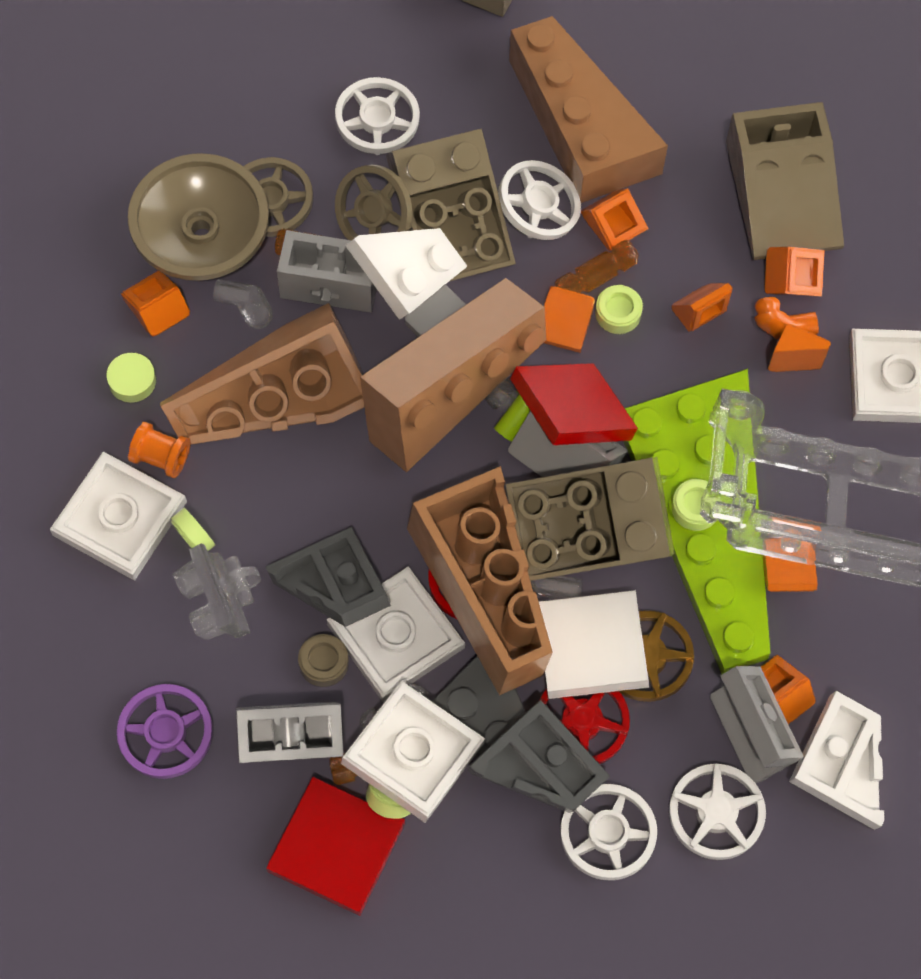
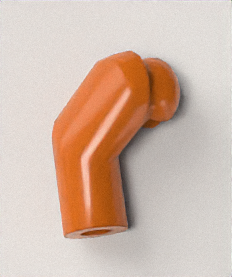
(775, 321)

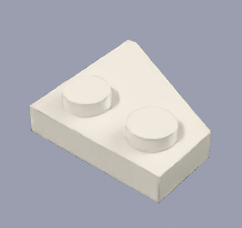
(407, 265)
(844, 760)

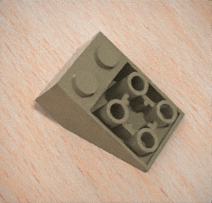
(786, 178)
(456, 192)
(592, 518)

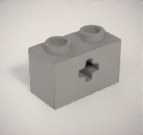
(322, 273)
(289, 732)

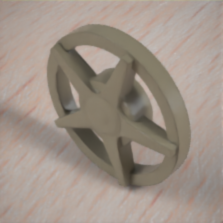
(277, 194)
(373, 206)

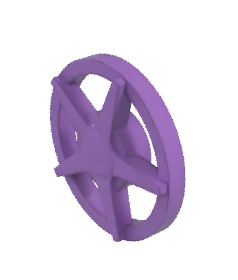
(164, 731)

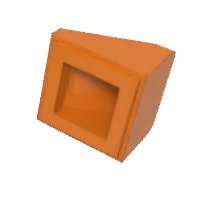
(615, 218)
(794, 271)
(156, 303)
(703, 305)
(567, 318)
(799, 351)
(788, 575)
(789, 687)

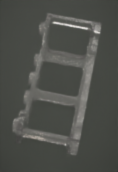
(828, 544)

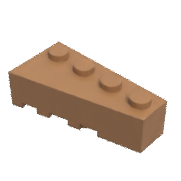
(585, 117)
(448, 371)
(483, 574)

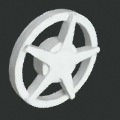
(377, 115)
(539, 200)
(717, 811)
(609, 834)

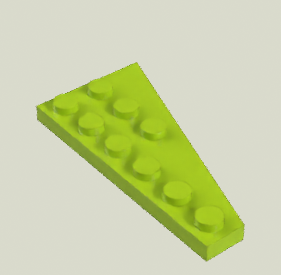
(720, 581)

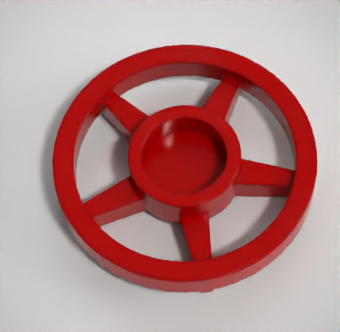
(586, 720)

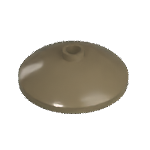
(196, 195)

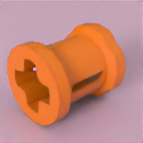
(159, 449)

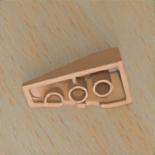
(280, 381)

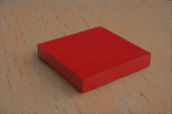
(573, 404)
(335, 846)

